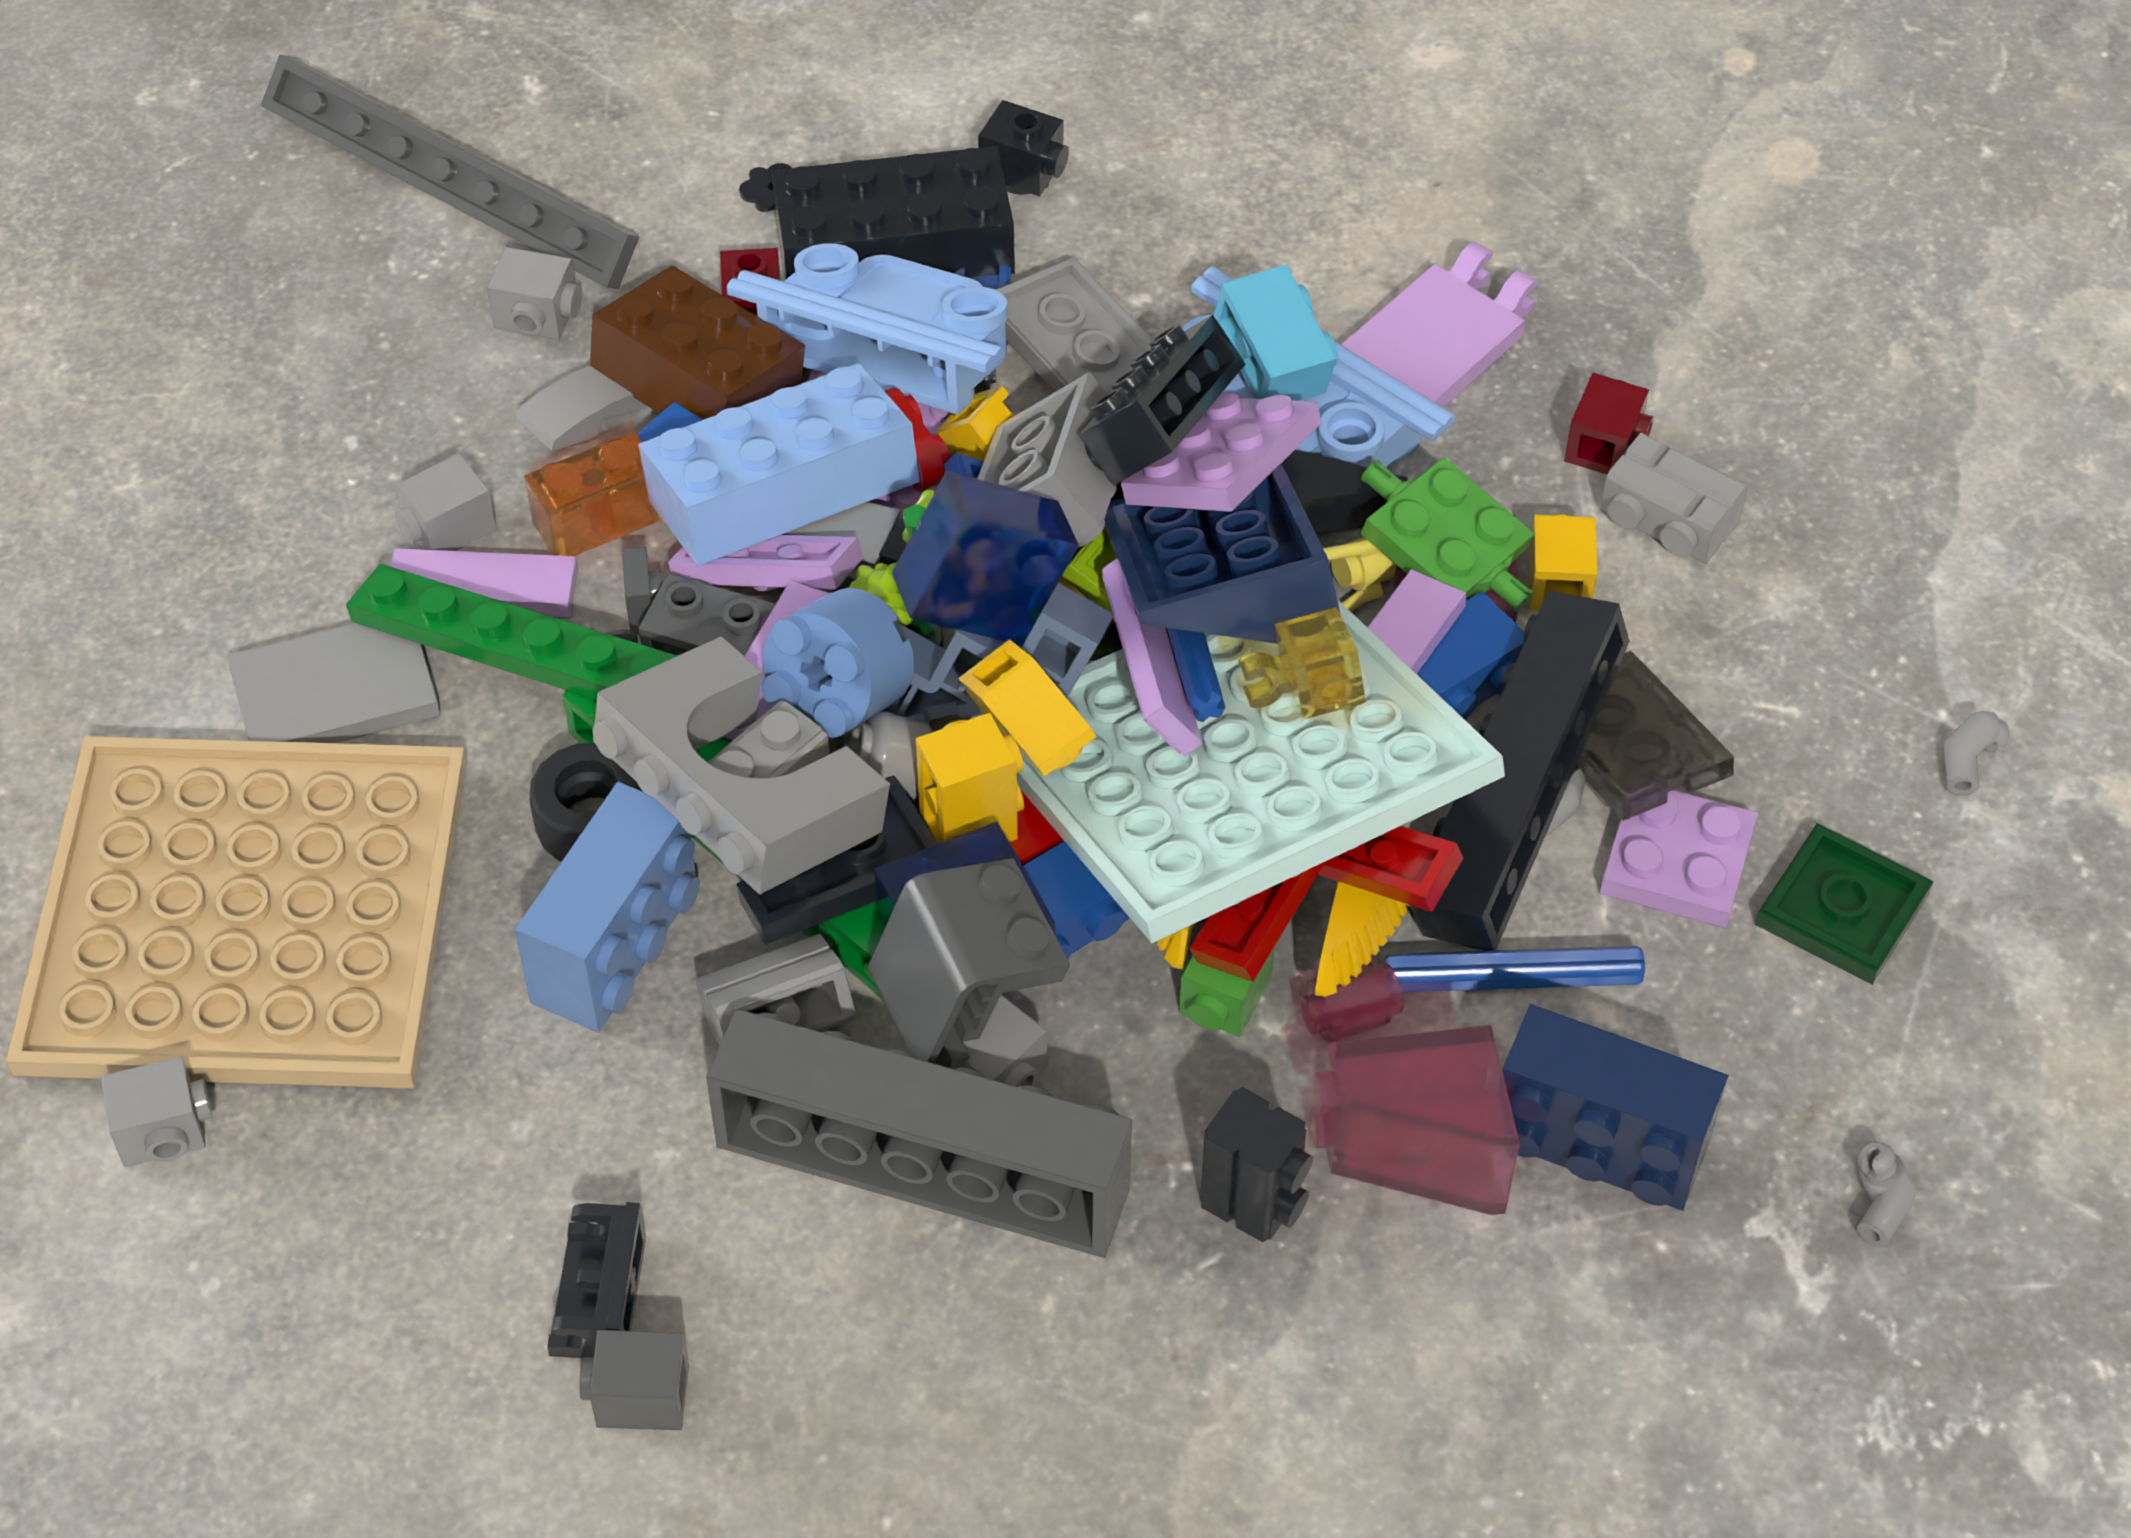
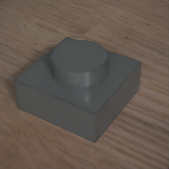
(639, 585)

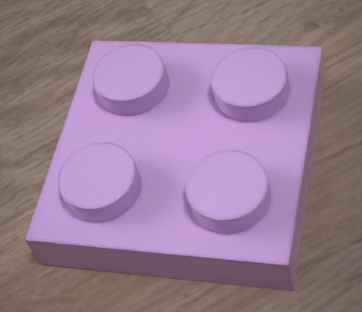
(1681, 857)

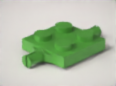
(1448, 531)

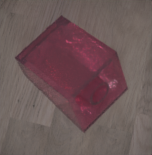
(1420, 1116)

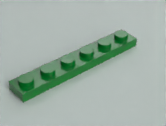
(498, 633)

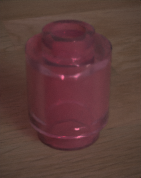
(1355, 1008)

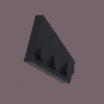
(841, 881)

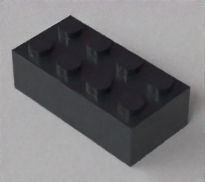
(919, 207)

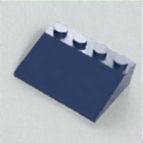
(1223, 568)

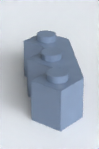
(1058, 642)

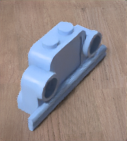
(893, 316)
(1364, 409)

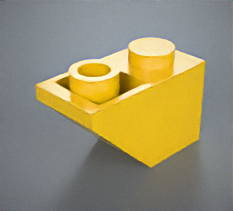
(1028, 708)

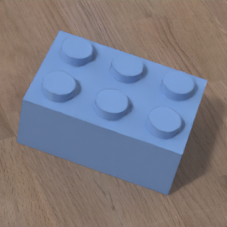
(607, 909)

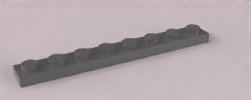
(449, 171)

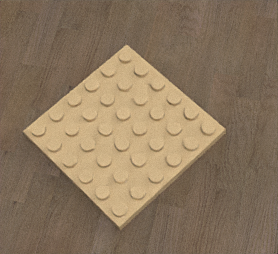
(242, 912)

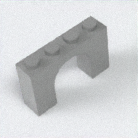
(754, 825)

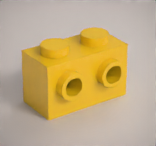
(969, 778)

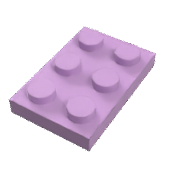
(1225, 454)

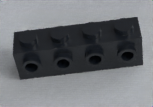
(1160, 398)

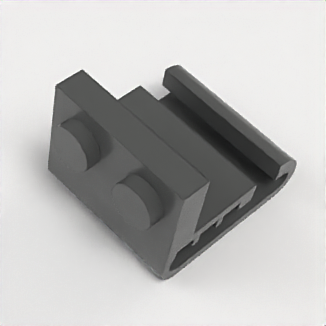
(954, 951)

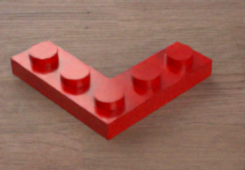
(1395, 865)

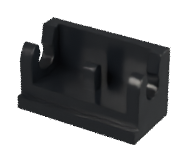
(597, 1276)

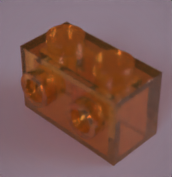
(591, 497)

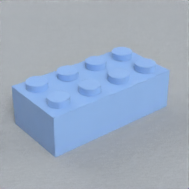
(779, 463)

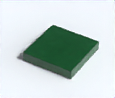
(1844, 903)

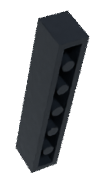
(1540, 732)

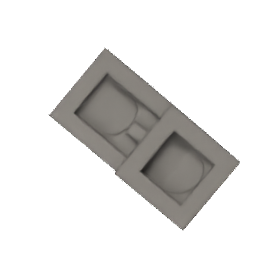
(574, 408)

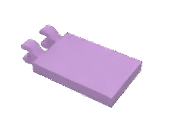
(1444, 329)

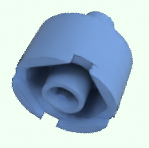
(837, 660)

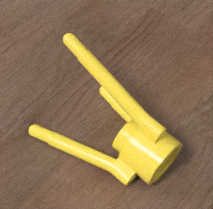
(1362, 568)

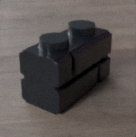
(1254, 1165)

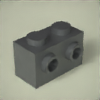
(695, 613)

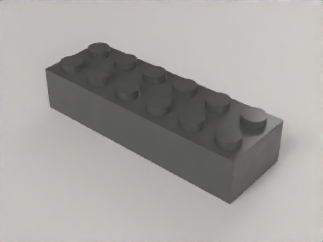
(921, 1131)

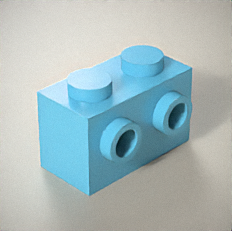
(1276, 334)

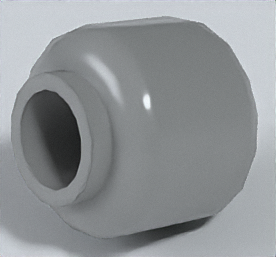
(889, 747)

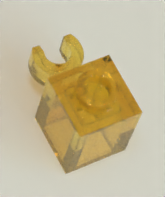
(1313, 663)

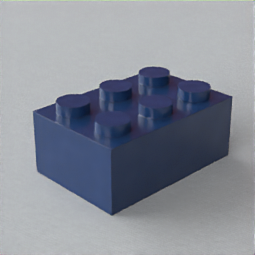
(1611, 1107)

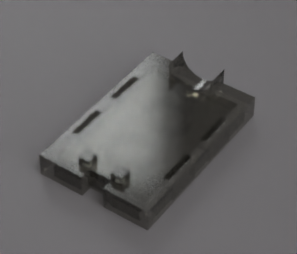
(1648, 744)

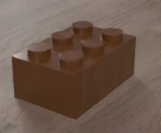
(691, 347)

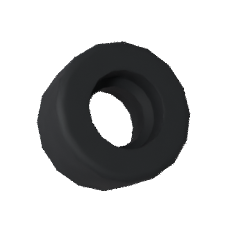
(562, 781)

